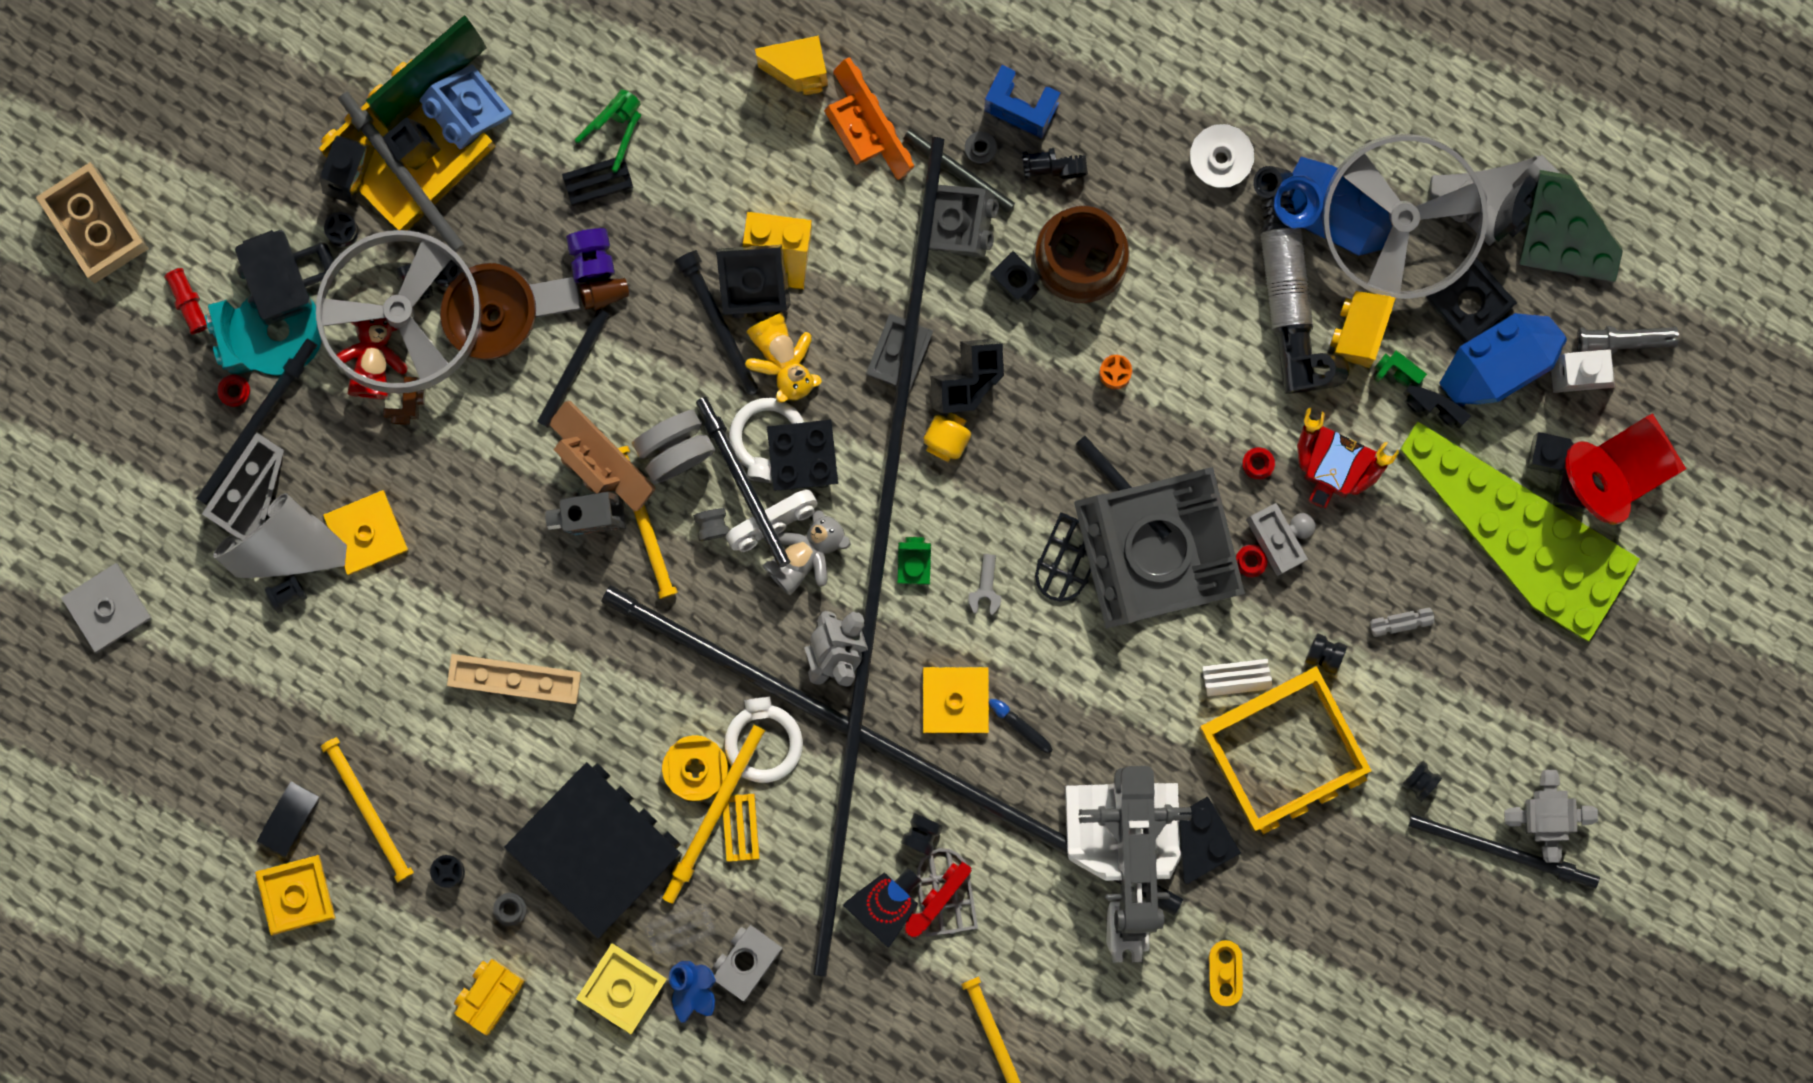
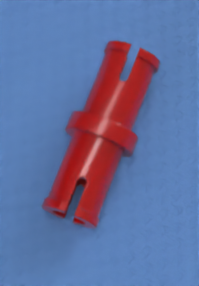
(186, 300)

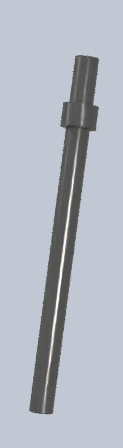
(363, 123)

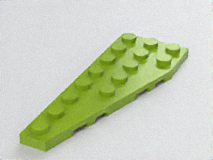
(1543, 551)

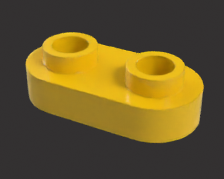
(1225, 973)

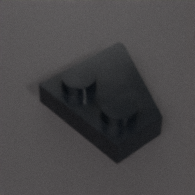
(1204, 841)

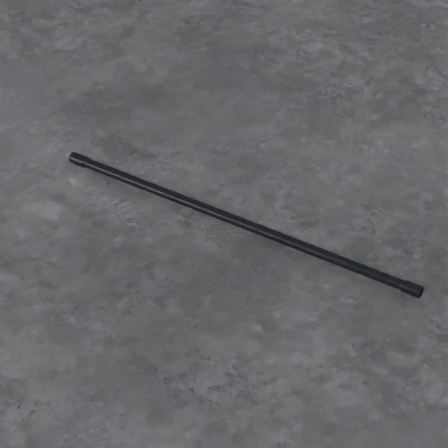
(631, 607)

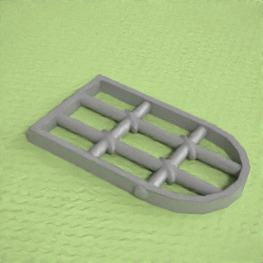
(955, 901)

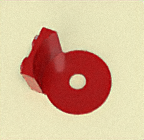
(1627, 467)

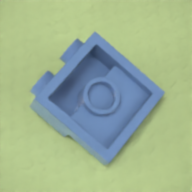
(464, 106)

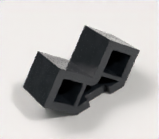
(980, 370)
(1549, 455)

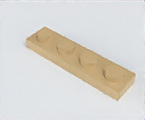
(514, 679)

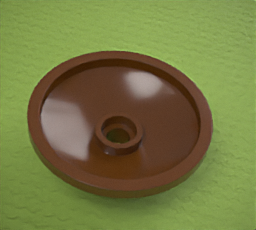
(499, 290)

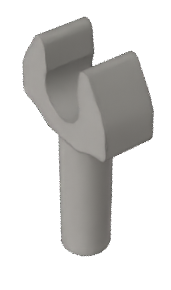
(986, 586)

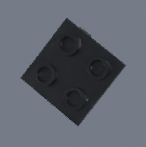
(802, 455)

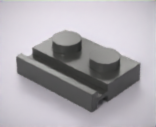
(887, 355)

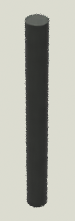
(958, 170)

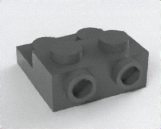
(963, 221)

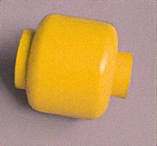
(947, 437)

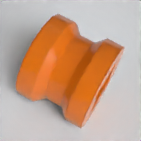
(1115, 366)

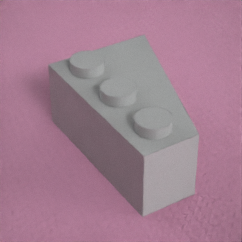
(247, 490)

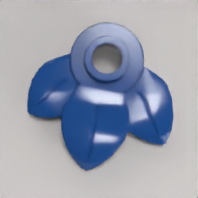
(692, 989)

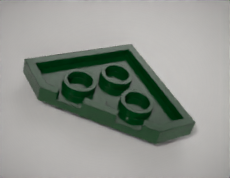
(1568, 232)

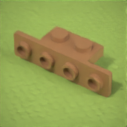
(597, 458)

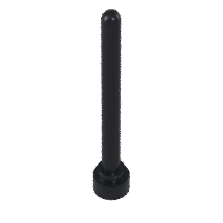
(690, 267)

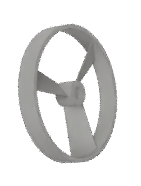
(1404, 217)
(398, 310)

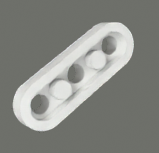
(796, 507)

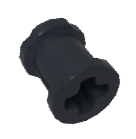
(285, 593)

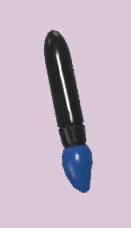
(1003, 711)

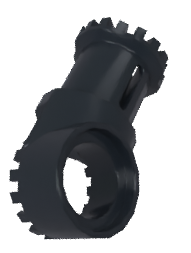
(1046, 163)

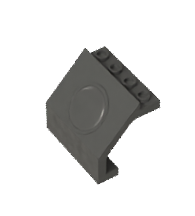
(1149, 576)

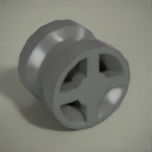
(711, 524)

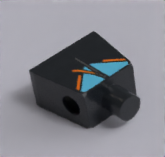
(345, 168)

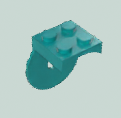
(245, 341)

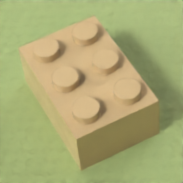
(92, 223)

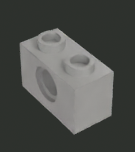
(744, 982)

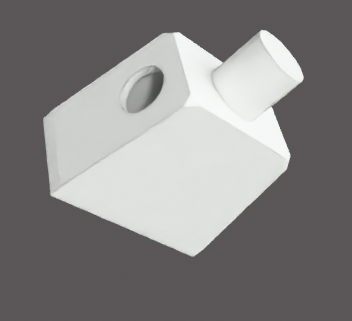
(1583, 371)

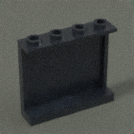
(594, 848)

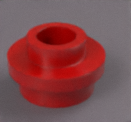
(229, 381)
(1266, 456)
(1255, 551)

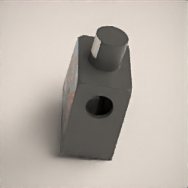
(599, 514)

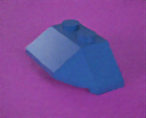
(1354, 218)
(1503, 359)

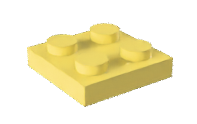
(621, 988)

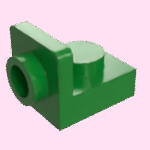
(1405, 371)
(914, 561)

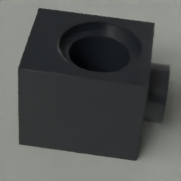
(411, 143)
(1011, 265)

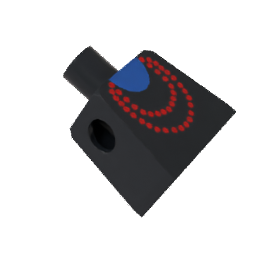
(885, 905)

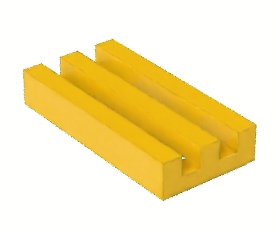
(738, 799)

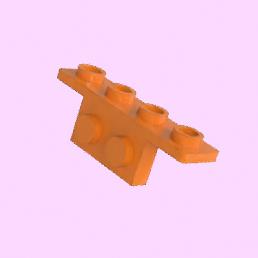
(863, 123)

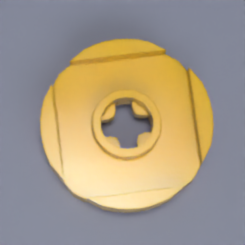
(681, 755)

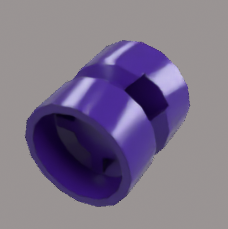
(587, 244)

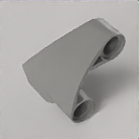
(283, 545)

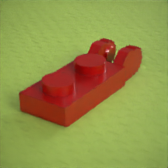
(937, 900)

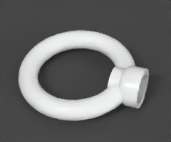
(758, 468)
(759, 709)

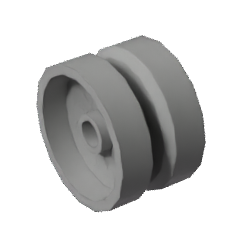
(673, 446)

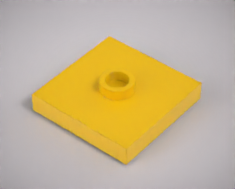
(368, 531)
(955, 700)
(295, 895)

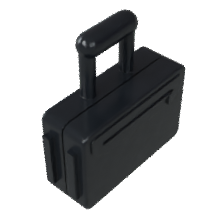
(275, 277)

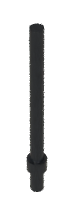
(292, 369)
(716, 429)
(1566, 871)

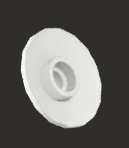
(1225, 140)

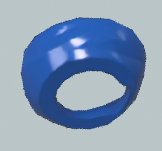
(1313, 197)

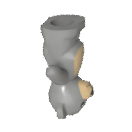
(807, 552)

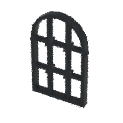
(1054, 570)

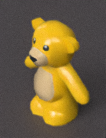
(783, 359)

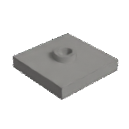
(106, 608)

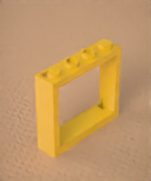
(1323, 793)

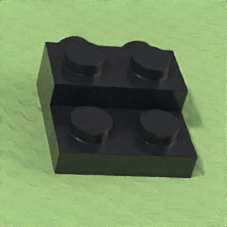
(753, 280)

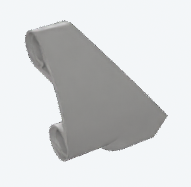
(1496, 186)

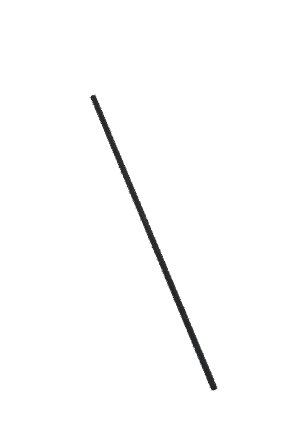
(879, 556)

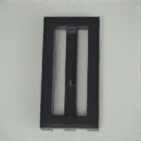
(575, 200)

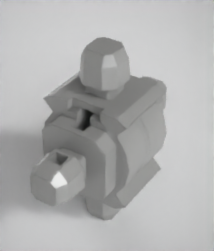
(836, 648)
(1550, 816)

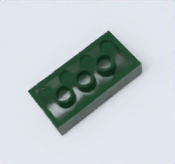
(439, 60)

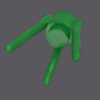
(621, 109)

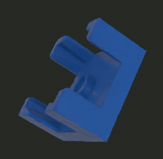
(1018, 111)

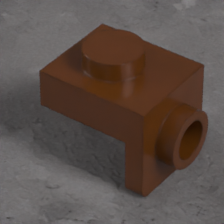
(410, 406)

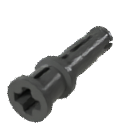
(1625, 339)

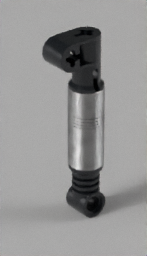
(1290, 296)

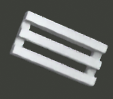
(1237, 677)

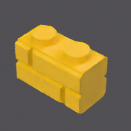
(489, 996)

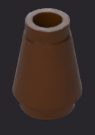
(602, 292)

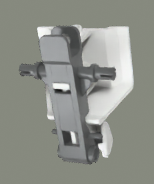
(1129, 836)

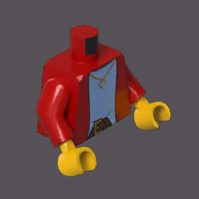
(1337, 462)

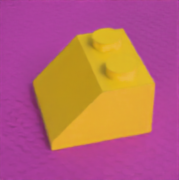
(795, 64)
(791, 233)
(1363, 327)

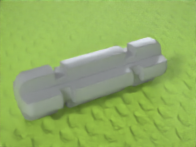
(1402, 622)

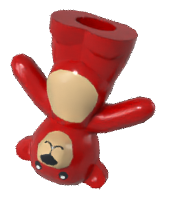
(372, 356)

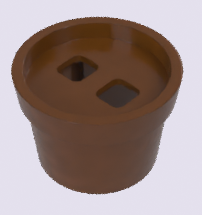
(1069, 276)

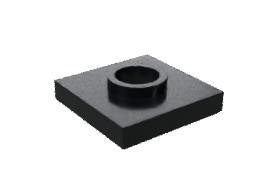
(1494, 305)

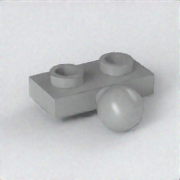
(1279, 538)

